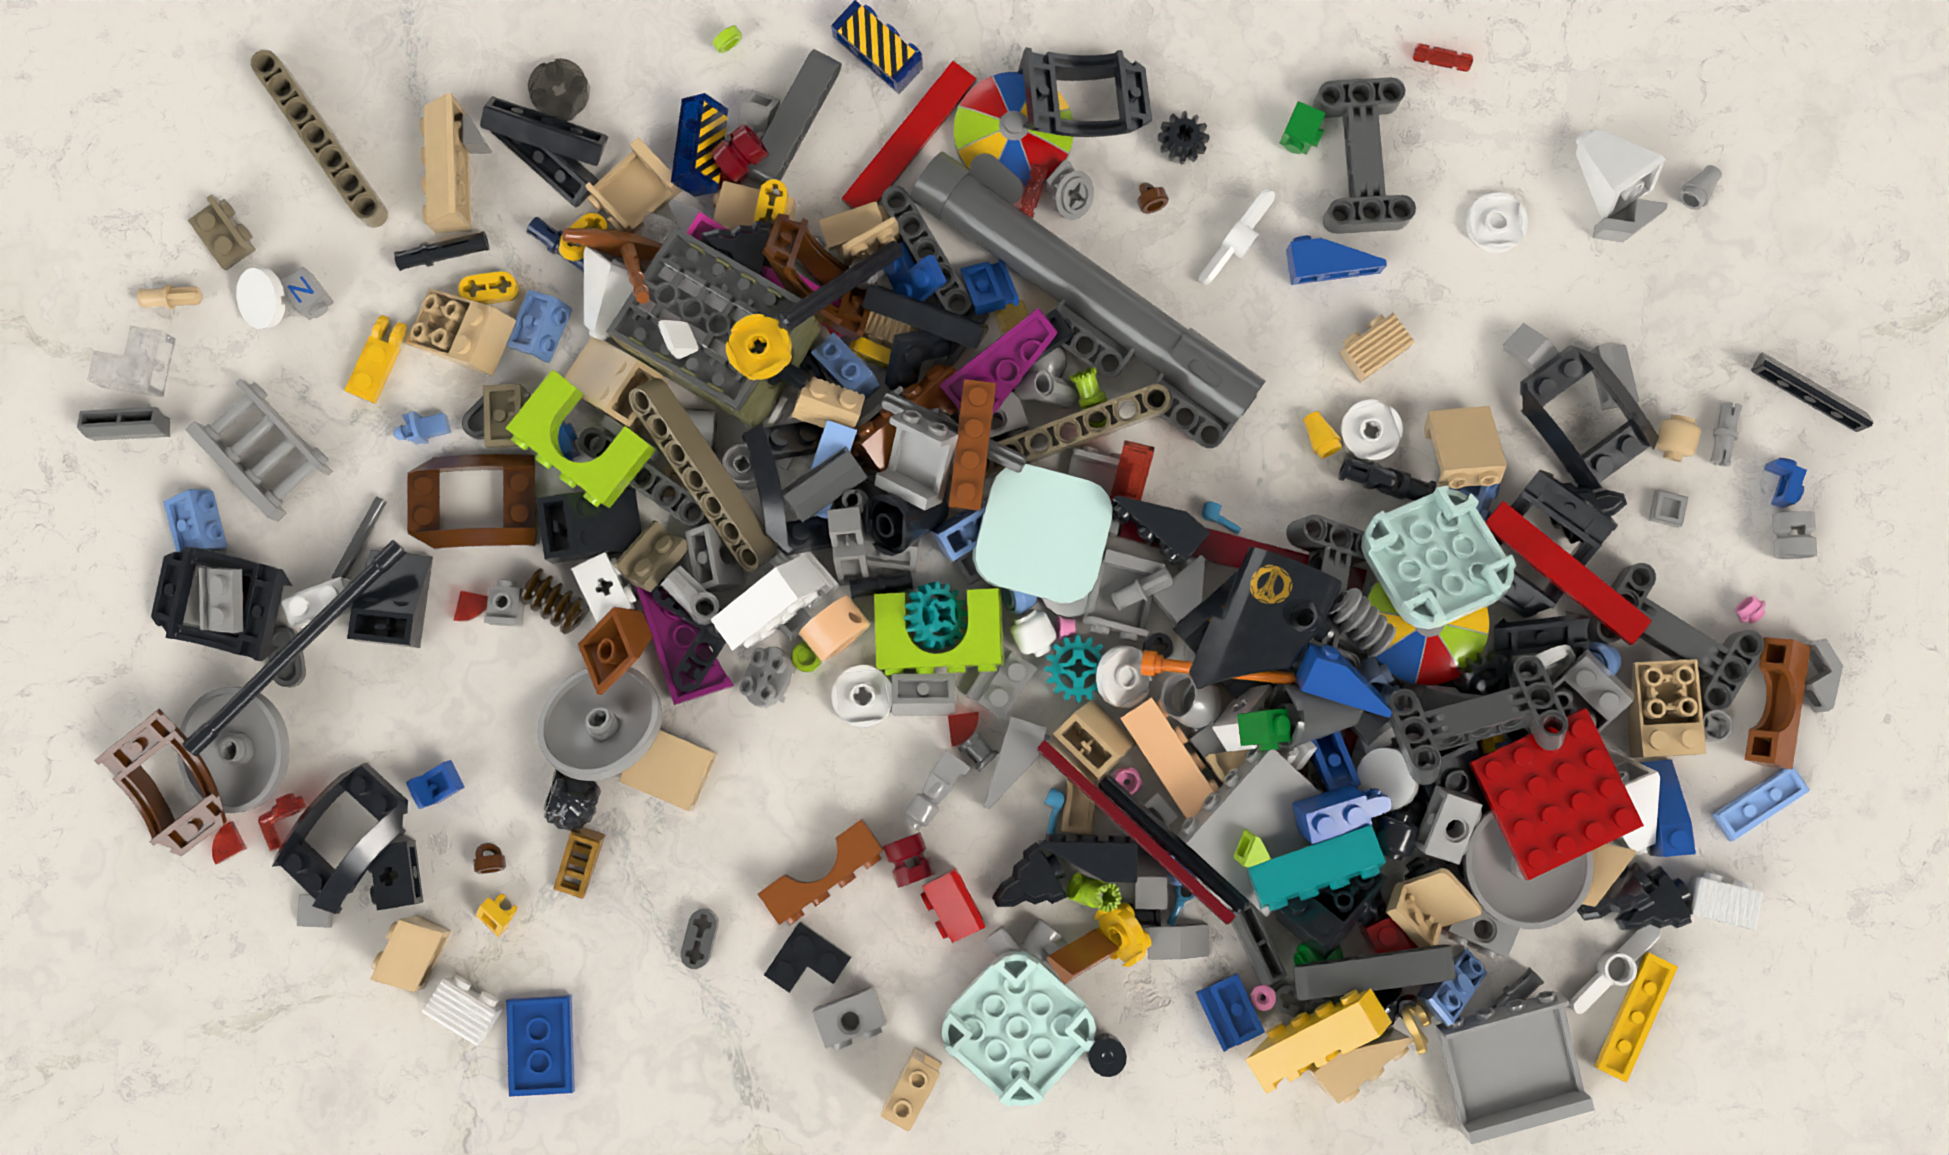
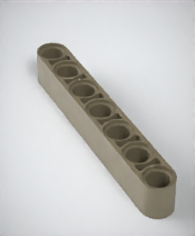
(309, 129)
(1082, 422)
(702, 473)

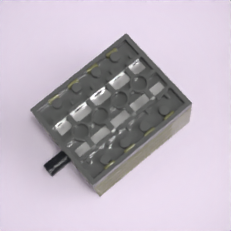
(711, 295)

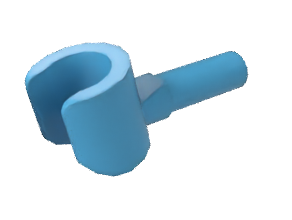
(1211, 513)
(1055, 799)
(1179, 903)

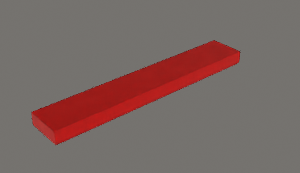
(910, 136)
(1567, 573)

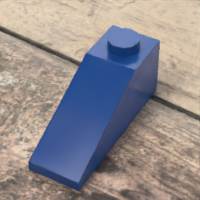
(1325, 260)
(1333, 677)
(1334, 762)
(1674, 823)

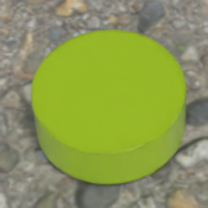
(727, 39)
(804, 658)

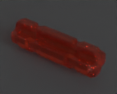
(1442, 57)
(1033, 189)

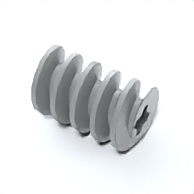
(1364, 620)

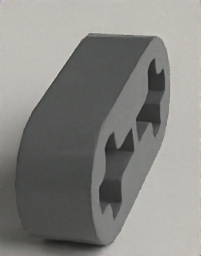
(692, 937)

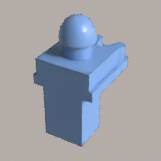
(420, 429)

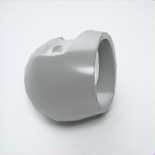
(1197, 706)

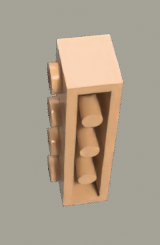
(1169, 757)

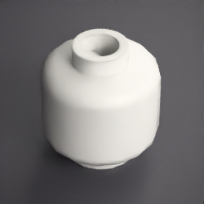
(1033, 632)

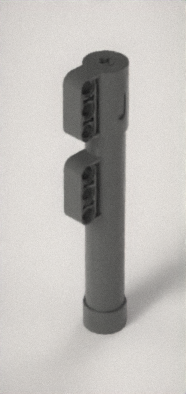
(1095, 302)

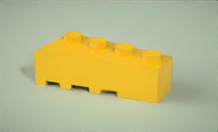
(1317, 1037)

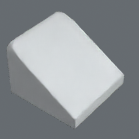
(678, 338)

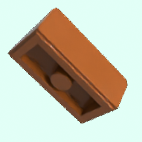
(1081, 955)

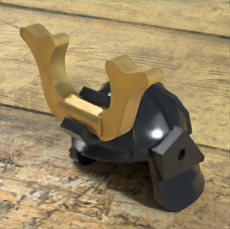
(1405, 1008)

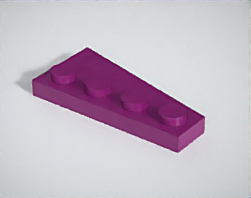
(1004, 359)
(672, 640)

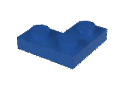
(915, 280)

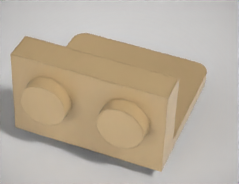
(871, 240)
(1429, 903)

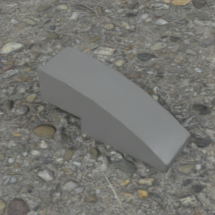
(848, 544)

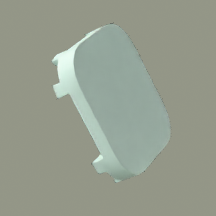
(1043, 534)
(1437, 558)
(1018, 1028)

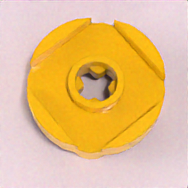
(741, 342)
(1124, 931)

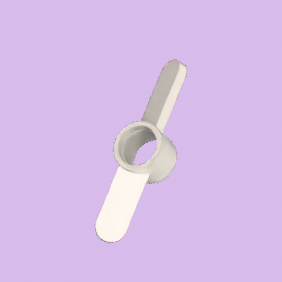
(1240, 237)
(1601, 981)

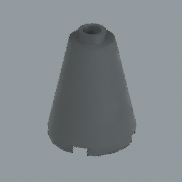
(1311, 715)

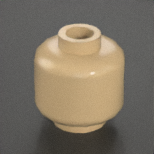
(1678, 437)

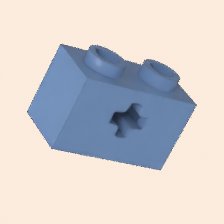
(844, 366)
(959, 533)

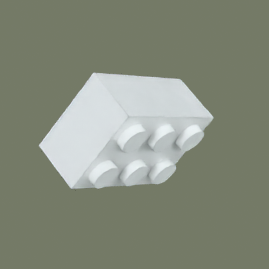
(769, 603)

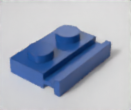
(989, 286)
(1230, 1012)

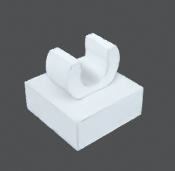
(1298, 755)

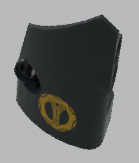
(1265, 618)

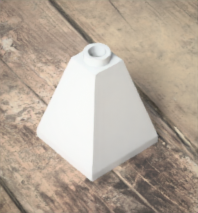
(1616, 170)
(604, 290)
(1643, 789)

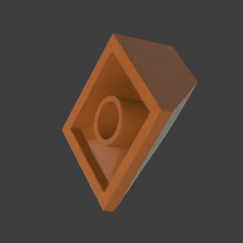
(614, 646)

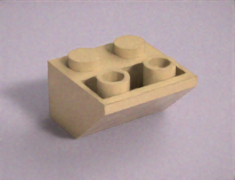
(1092, 741)
(410, 953)

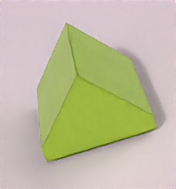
(1250, 850)

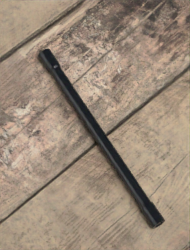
(209, 730)

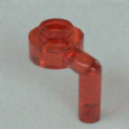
(286, 806)

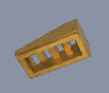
(586, 836)

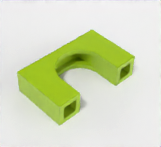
(539, 426)
(979, 648)

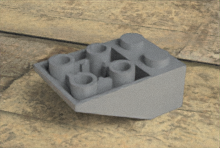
(1591, 686)

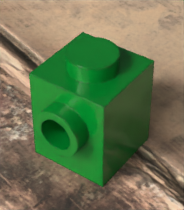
(1303, 129)
(1264, 728)

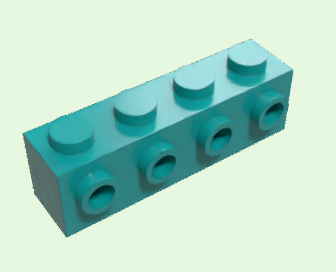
(1316, 867)

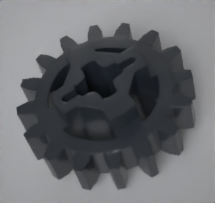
(1485, 675)

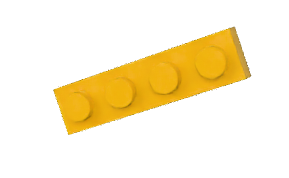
(1636, 1017)

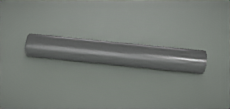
(359, 538)

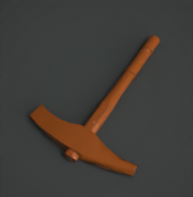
(623, 245)

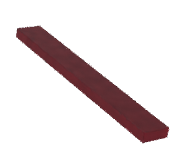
(1231, 549)
(1136, 833)

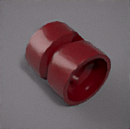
(739, 152)
(904, 849)

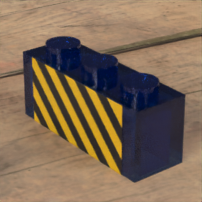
(877, 46)
(699, 130)

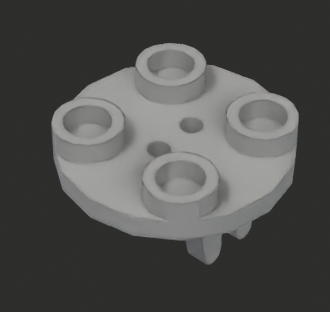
(767, 676)

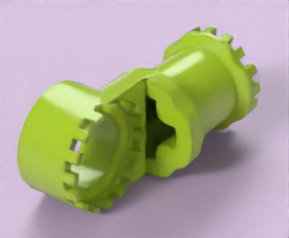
(1089, 392)
(1087, 890)

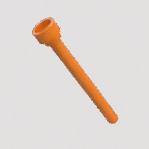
(1156, 664)

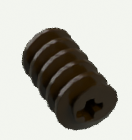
(552, 602)

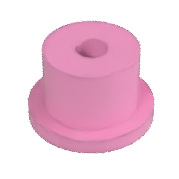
(1064, 627)
(1268, 1000)

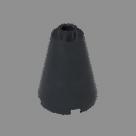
(898, 523)

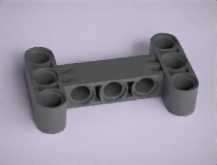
(1364, 155)
(1331, 558)
(1685, 642)
(1478, 719)

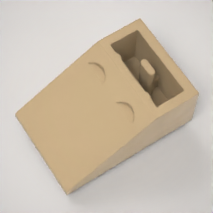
(461, 331)
(607, 378)
(1666, 710)
(1347, 1072)

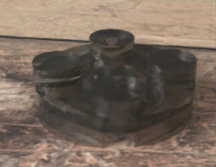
(565, 105)

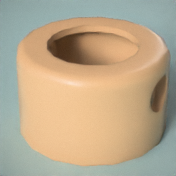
(834, 628)

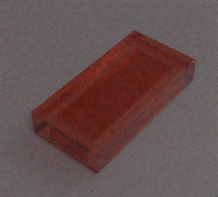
(1132, 470)

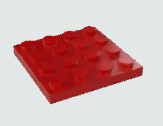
(1558, 799)

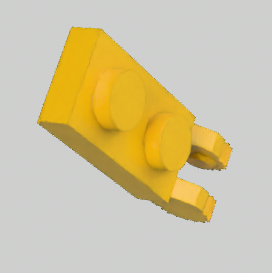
(376, 361)

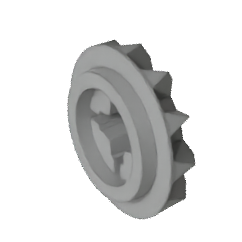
(1082, 188)

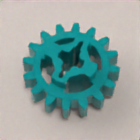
(936, 615)
(1077, 655)

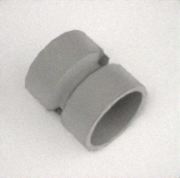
(739, 468)
(1794, 546)

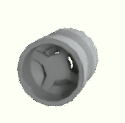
(1718, 724)

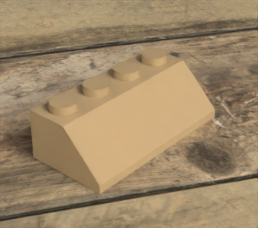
(446, 167)

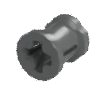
(978, 750)

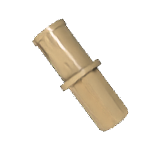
(169, 296)

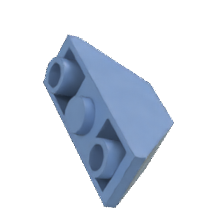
(1449, 997)

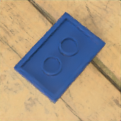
(540, 1045)

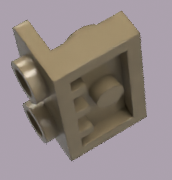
(221, 233)
(500, 407)
(651, 556)

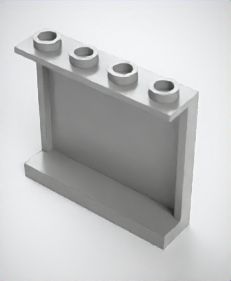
(1256, 799)
(1513, 1067)

